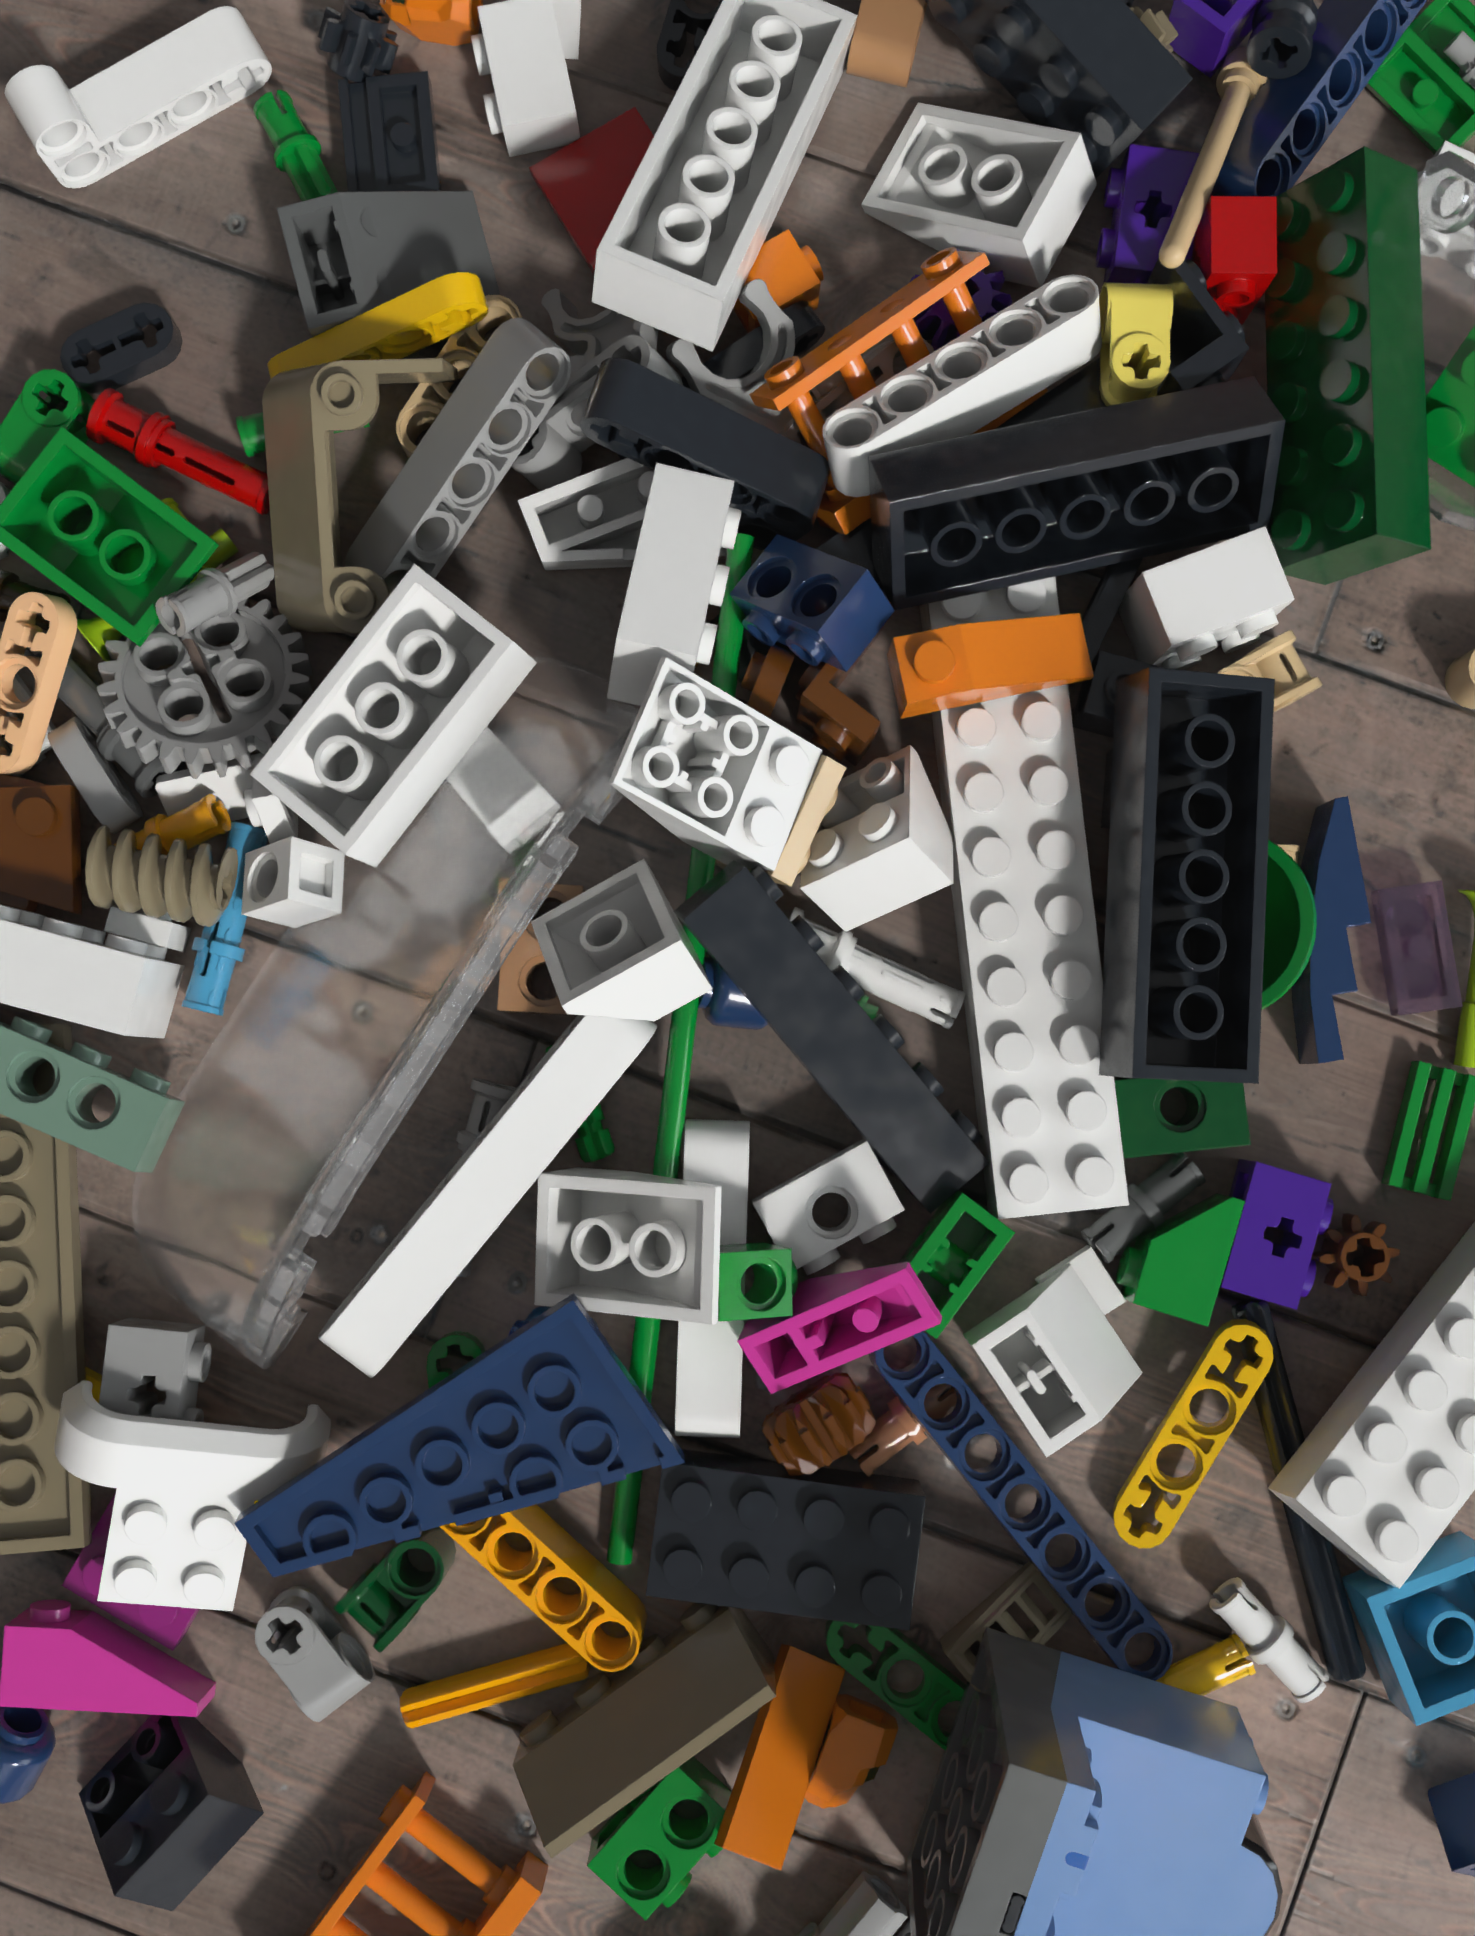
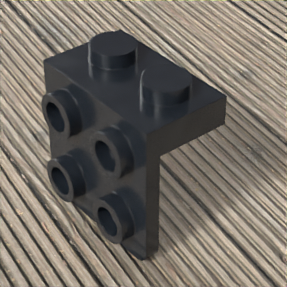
(1206, 332)

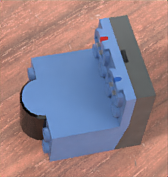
(1090, 1808)

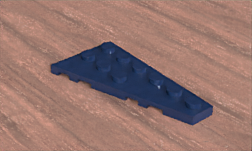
(489, 1439)

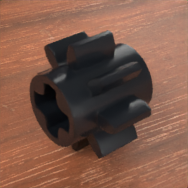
(358, 40)

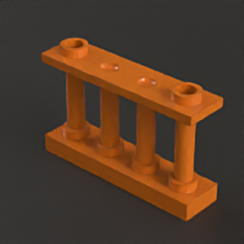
(793, 377)
(505, 1890)

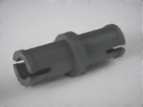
(1146, 1207)

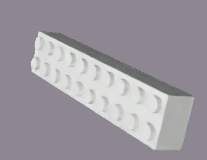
(1027, 935)

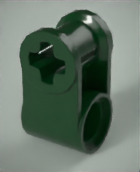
(394, 1590)

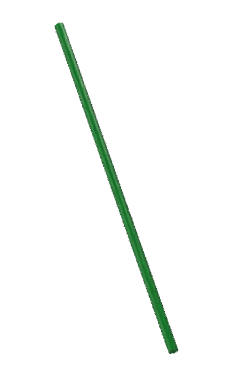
(678, 1062)

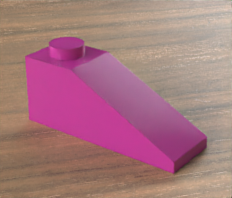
(838, 1322)
(91, 1664)

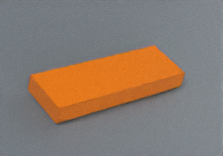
(780, 1758)

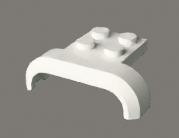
(178, 1494)

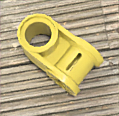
(1134, 340)

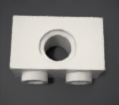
(851, 1173)

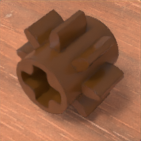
(1365, 1268)

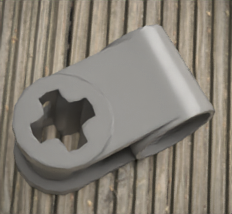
(317, 1662)

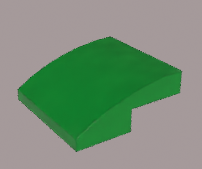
(1424, 83)

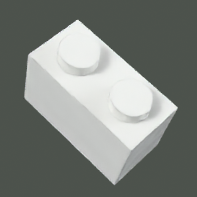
(528, 74)

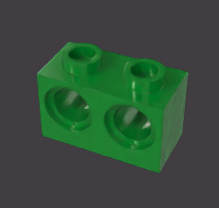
(654, 1826)

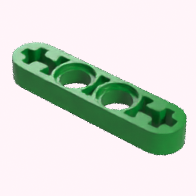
(917, 1706)

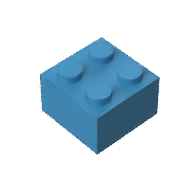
(1423, 1630)

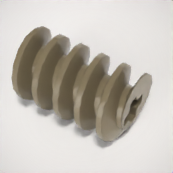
(158, 880)

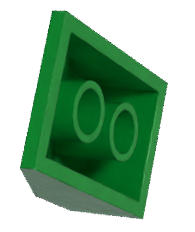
(101, 535)

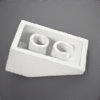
(985, 188)
(629, 1244)

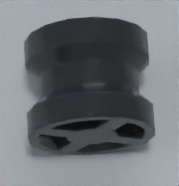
(1294, 25)

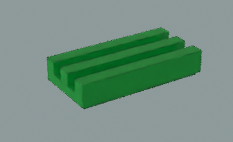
(1454, 1136)

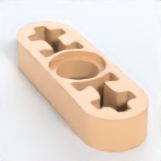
(48, 672)

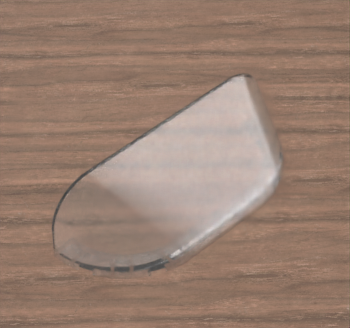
(364, 1011)

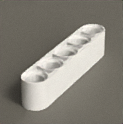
(968, 379)
(709, 1354)

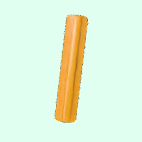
(492, 1685)

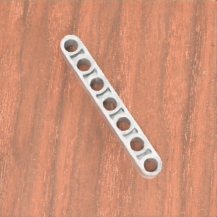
(482, 1188)

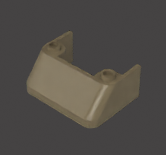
(299, 426)

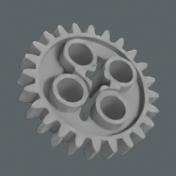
(149, 702)

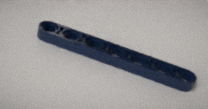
(1046, 1519)

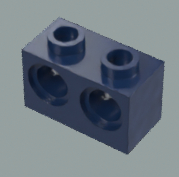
(811, 603)

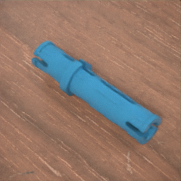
(220, 943)

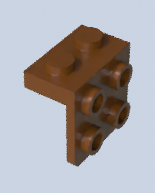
(836, 721)

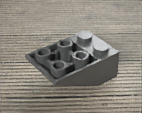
(377, 245)

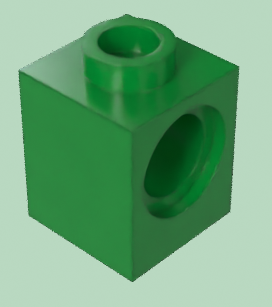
(772, 1286)

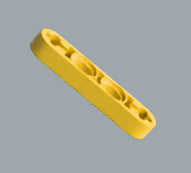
(395, 327)
(1201, 1438)

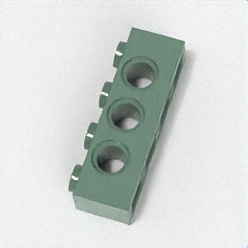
(142, 1111)

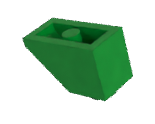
(1183, 1260)

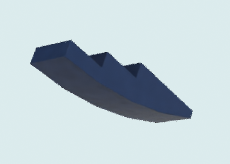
(1341, 903)

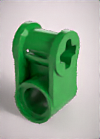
(35, 420)

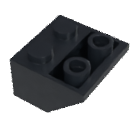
(168, 1810)

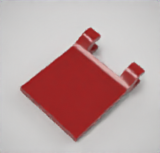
(591, 178)

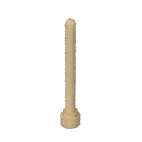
(1237, 87)

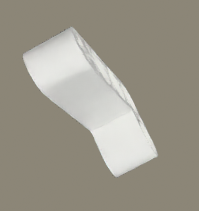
(140, 99)

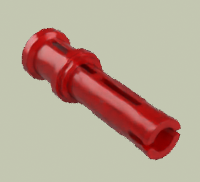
(157, 442)

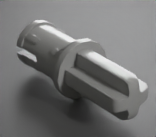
(214, 593)

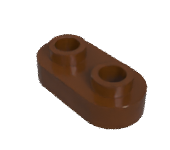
(766, 678)

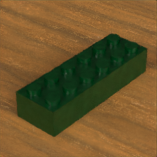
(1349, 371)

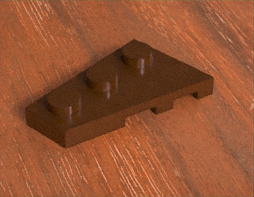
(41, 845)

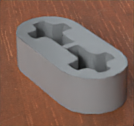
(94, 775)

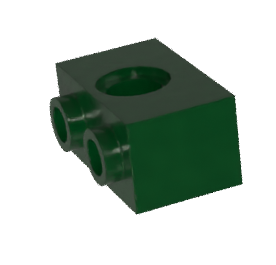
(1212, 1117)

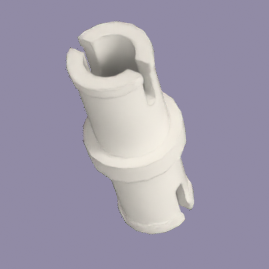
(1269, 1640)

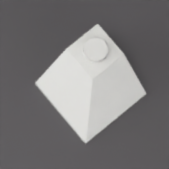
(620, 950)

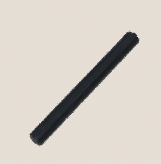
(1313, 1550)

